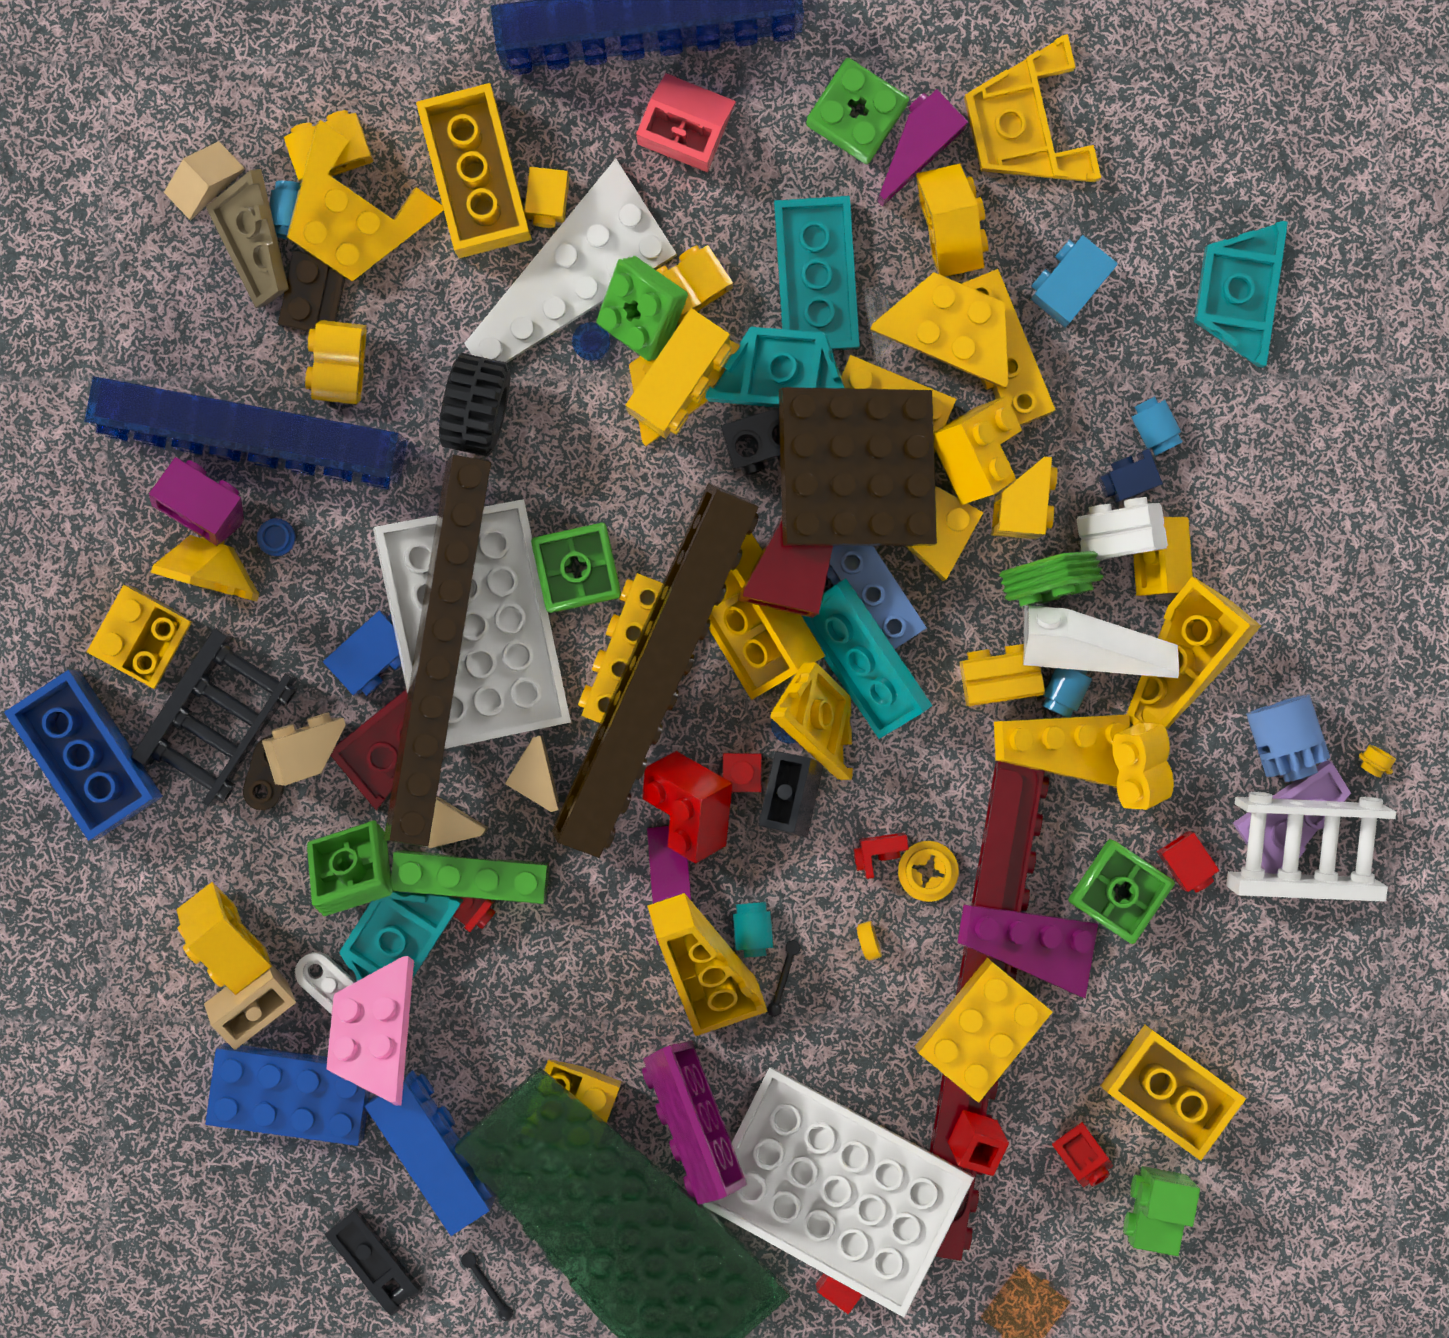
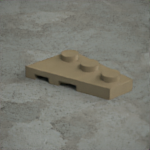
(249, 235)

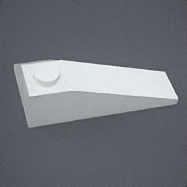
(1081, 642)

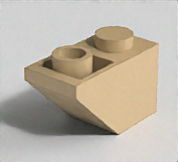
(302, 751)

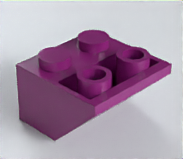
(197, 501)

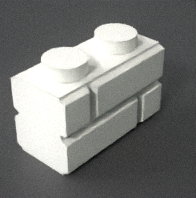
(1123, 530)

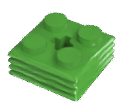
(866, 133)
(641, 307)
(554, 554)
(1051, 578)
(349, 868)
(1145, 884)

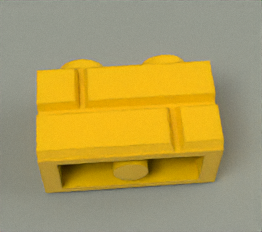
(999, 677)

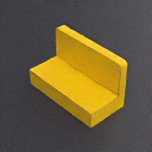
(1169, 568)

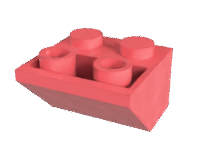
(685, 122)

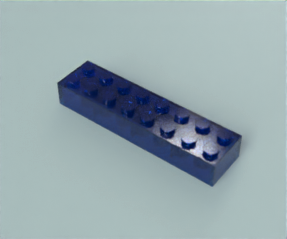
(592, 30)
(245, 430)

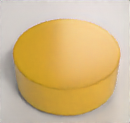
(868, 941)

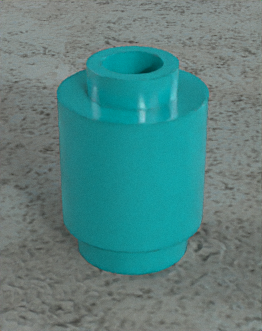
(753, 929)

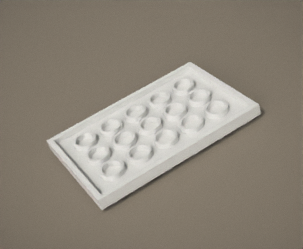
(507, 654)
(841, 1191)

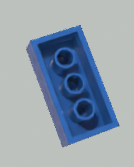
(83, 754)
(284, 1096)
(426, 1147)

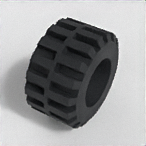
(474, 404)

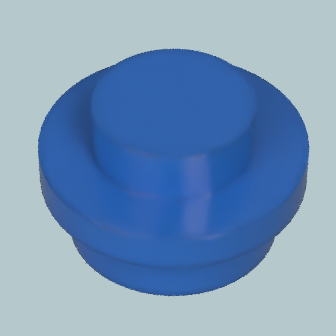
(276, 537)

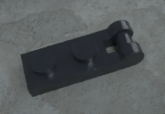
(372, 1261)

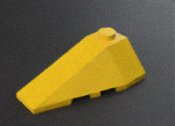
(207, 566)
(1208, 637)

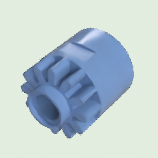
(1288, 738)

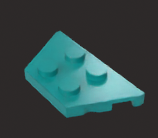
(1241, 290)
(772, 361)
(398, 928)

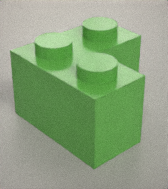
(1160, 1211)

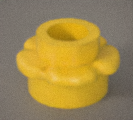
(1376, 761)

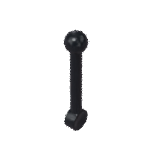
(792, 948)
(469, 1261)

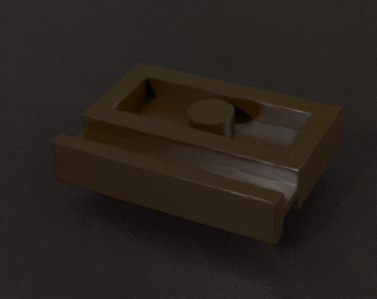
(312, 293)

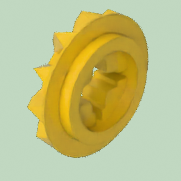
(936, 887)

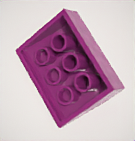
(694, 1122)

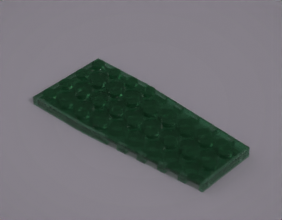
(616, 1221)

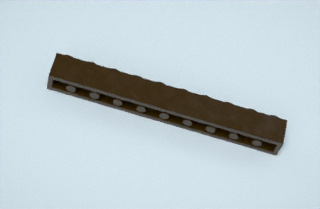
(437, 651)
(655, 670)

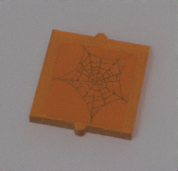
(1025, 1306)

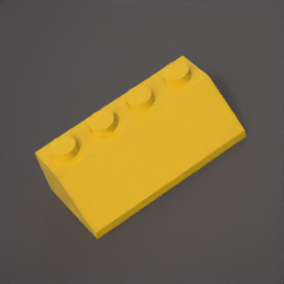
(757, 640)

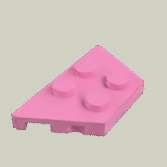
(372, 1030)

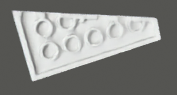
(573, 268)

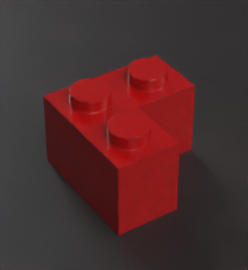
(694, 800)

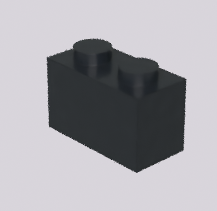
(791, 794)

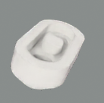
(330, 982)

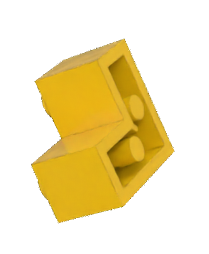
(953, 219)
(973, 449)
(220, 940)

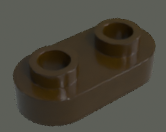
(260, 773)

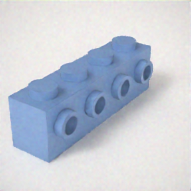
(876, 590)

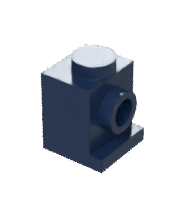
(1130, 477)

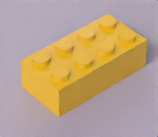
(473, 170)

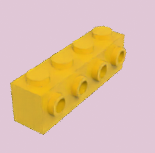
(1026, 386)
(625, 631)

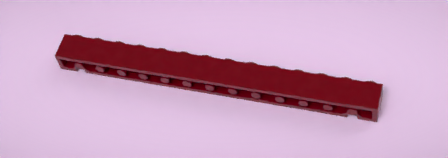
(999, 885)

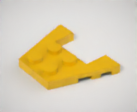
(1012, 123)
(340, 224)

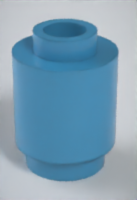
(282, 205)
(1157, 425)
(1066, 691)

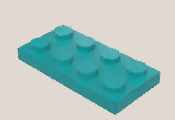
(817, 268)
(865, 661)

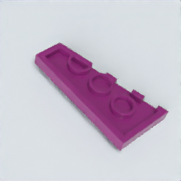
(1036, 944)

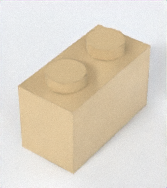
(251, 1010)

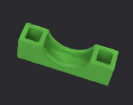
(469, 877)

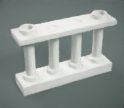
(1325, 881)

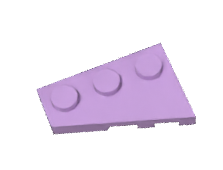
(1322, 786)

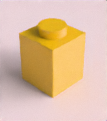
(546, 196)

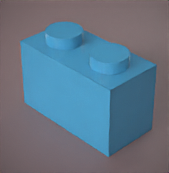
(1073, 281)

